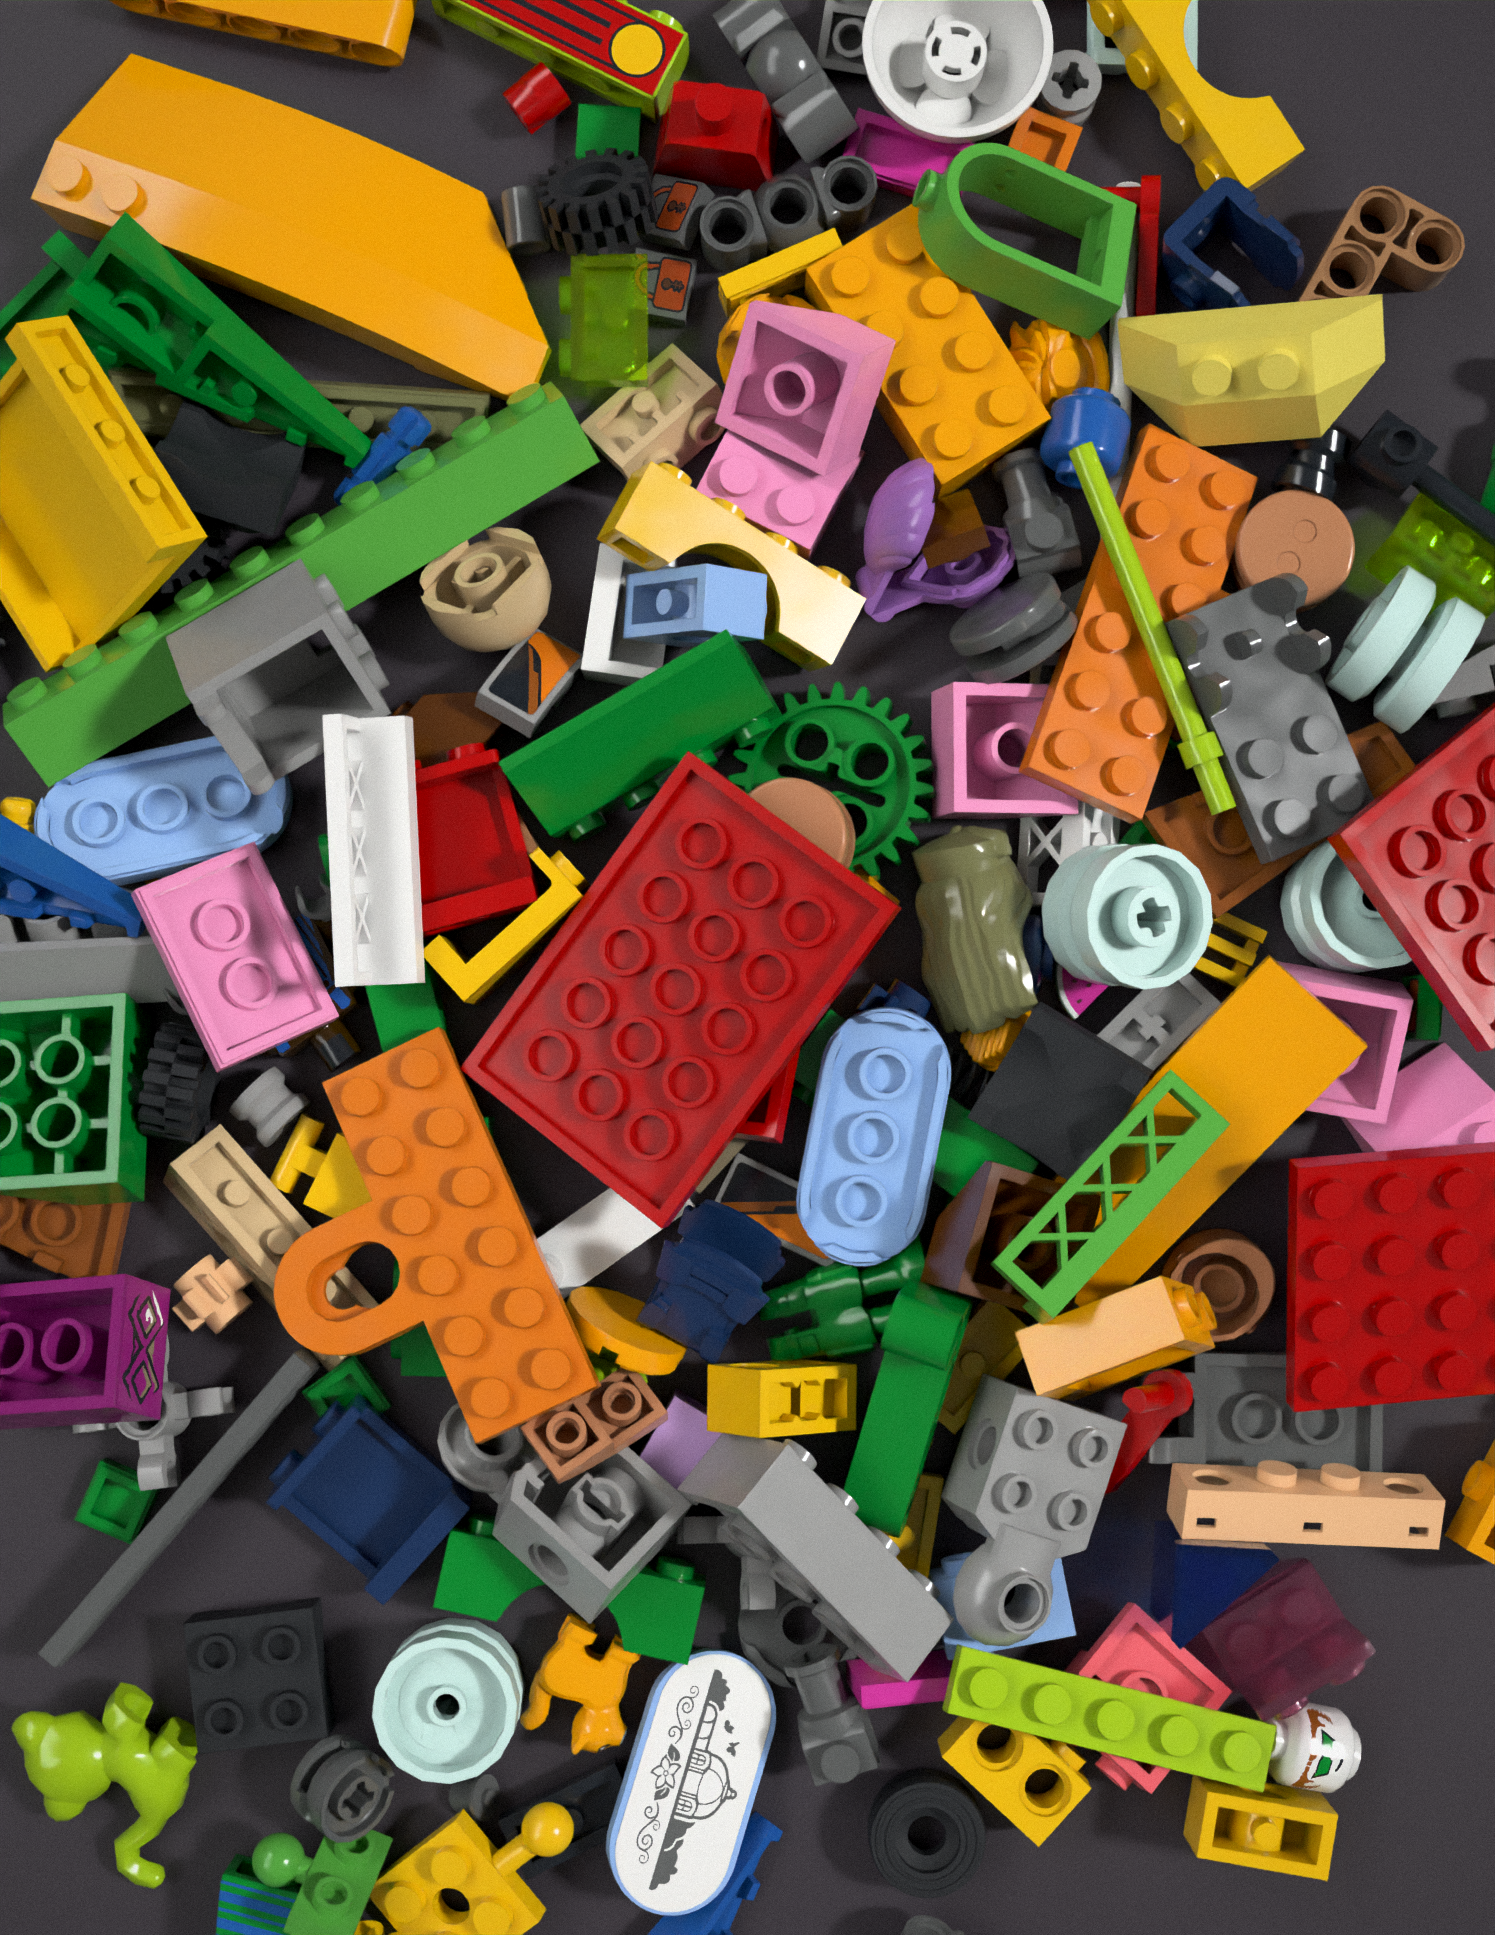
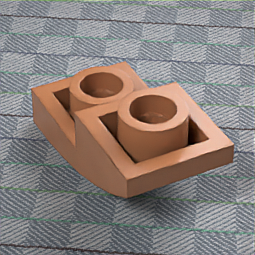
(595, 1425)

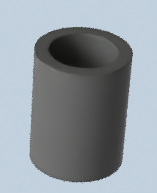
(523, 222)

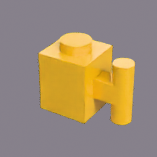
(337, 1180)

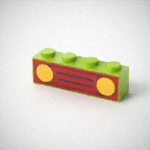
(592, 43)

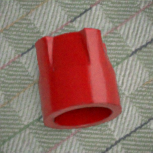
(536, 98)

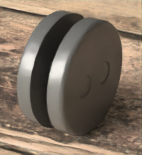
(1013, 628)

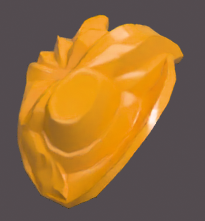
(1058, 360)

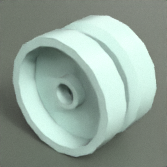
(1410, 654)
(1127, 915)
(1334, 918)
(437, 1736)

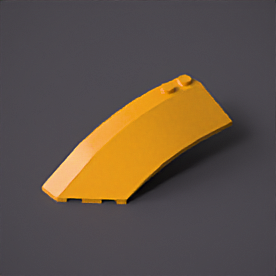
(301, 221)

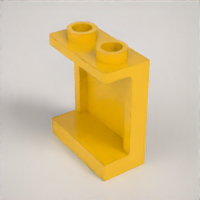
(521, 940)

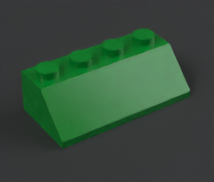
(640, 735)

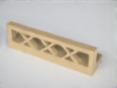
(249, 1218)

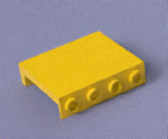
(82, 498)

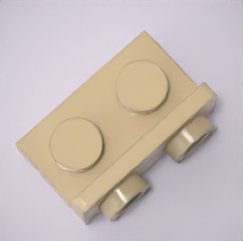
(660, 421)

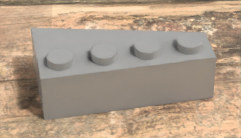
(821, 1549)

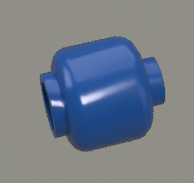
(1083, 418)

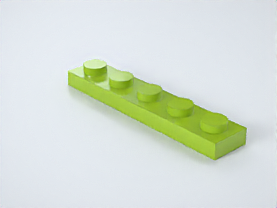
(1109, 1718)

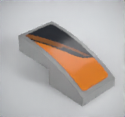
(530, 682)
(771, 1201)

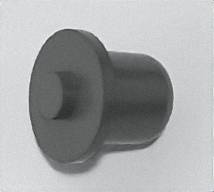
(476, 1796)

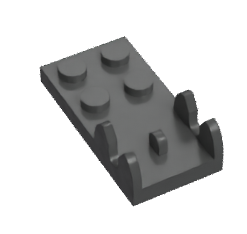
(1271, 714)

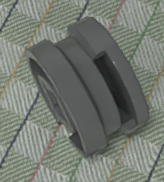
(342, 1788)

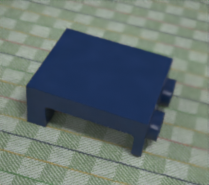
(370, 1494)

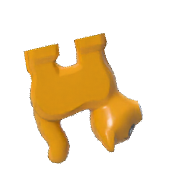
(586, 1677)

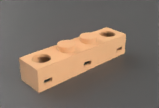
(1277, 1499)

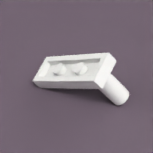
(595, 1239)

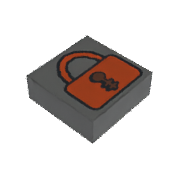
(678, 211)
(670, 286)

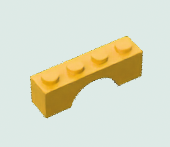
(1218, 131)
(666, 518)

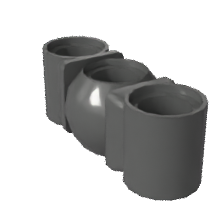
(787, 75)
(810, 195)

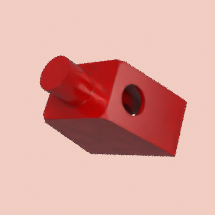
(717, 136)

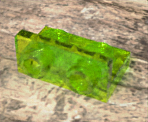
(608, 321)
(1441, 551)

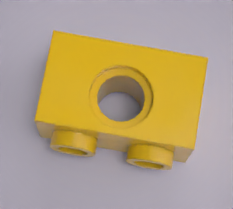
(1266, 1830)

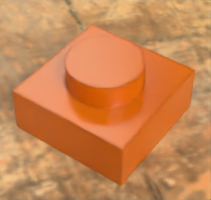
(1046, 138)

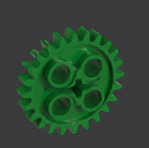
(852, 733)

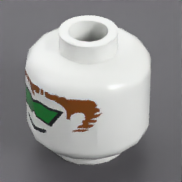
(1315, 1749)

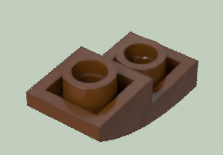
(954, 530)

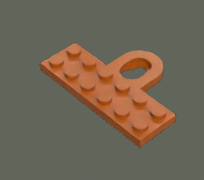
(1104, 707)
(458, 1243)

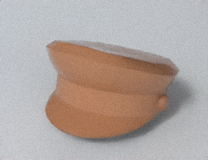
(1230, 1274)

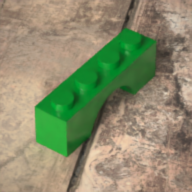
(653, 1611)

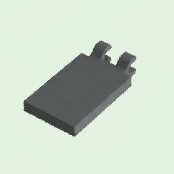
(1244, 1419)

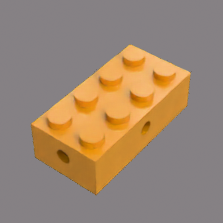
(950, 378)

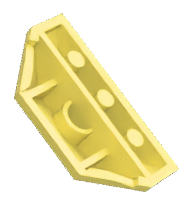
(1254, 368)

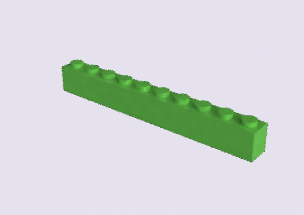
(360, 546)

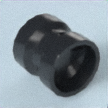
(1313, 464)

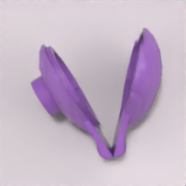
(895, 535)

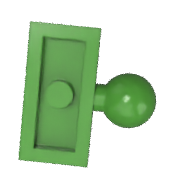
(333, 1883)

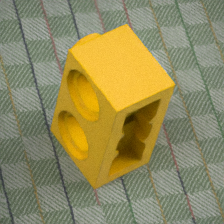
(781, 1398)
(1004, 1771)

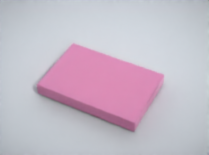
(235, 956)

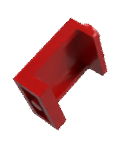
(470, 842)

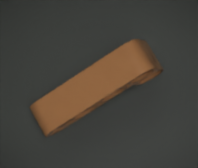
(1387, 254)

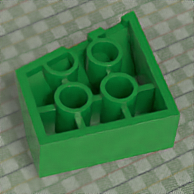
(73, 1098)

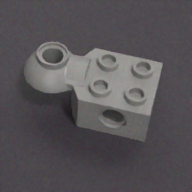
(1032, 1485)
(576, 1534)

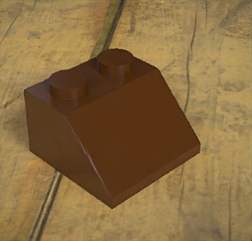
(985, 1220)

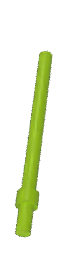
(1199, 747)

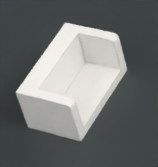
(606, 652)

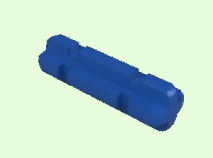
(406, 429)

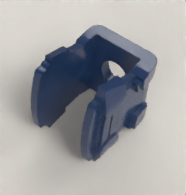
(1232, 211)
(711, 1277)

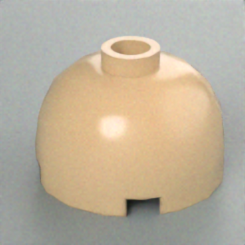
(488, 591)

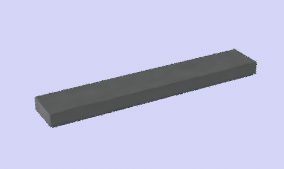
(180, 1508)

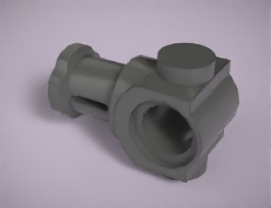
(1036, 521)
(832, 1724)

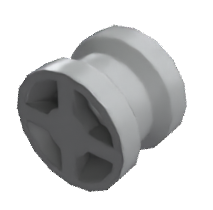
(1064, 100)
(270, 1106)

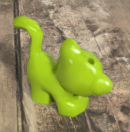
(77, 1757)

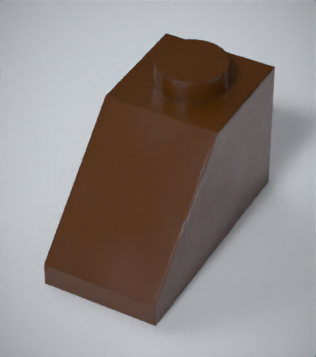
(447, 723)

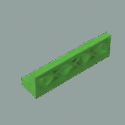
(1123, 1218)

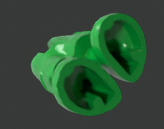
(837, 1307)

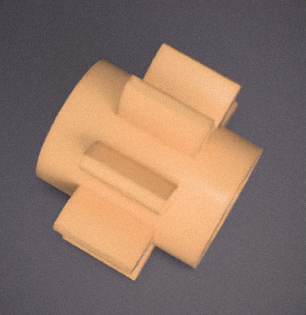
(212, 1294)

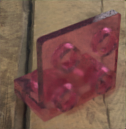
(1286, 1642)

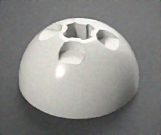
(993, 44)

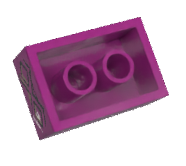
(82, 1351)

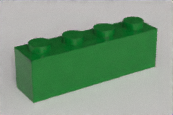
(962, 1141)

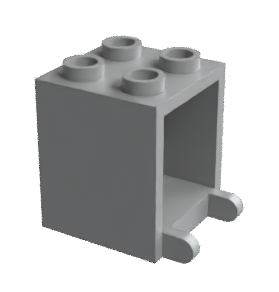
(263, 681)

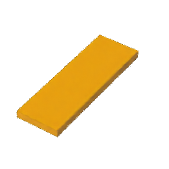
(1260, 1068)

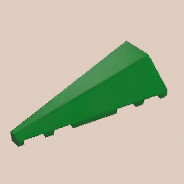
(156, 315)

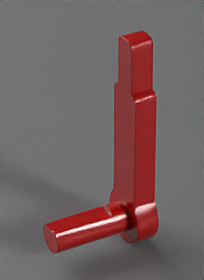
(1149, 206)
(1152, 1408)

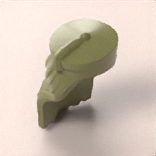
(973, 929)

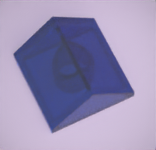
(1200, 1578)

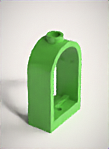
(1047, 194)

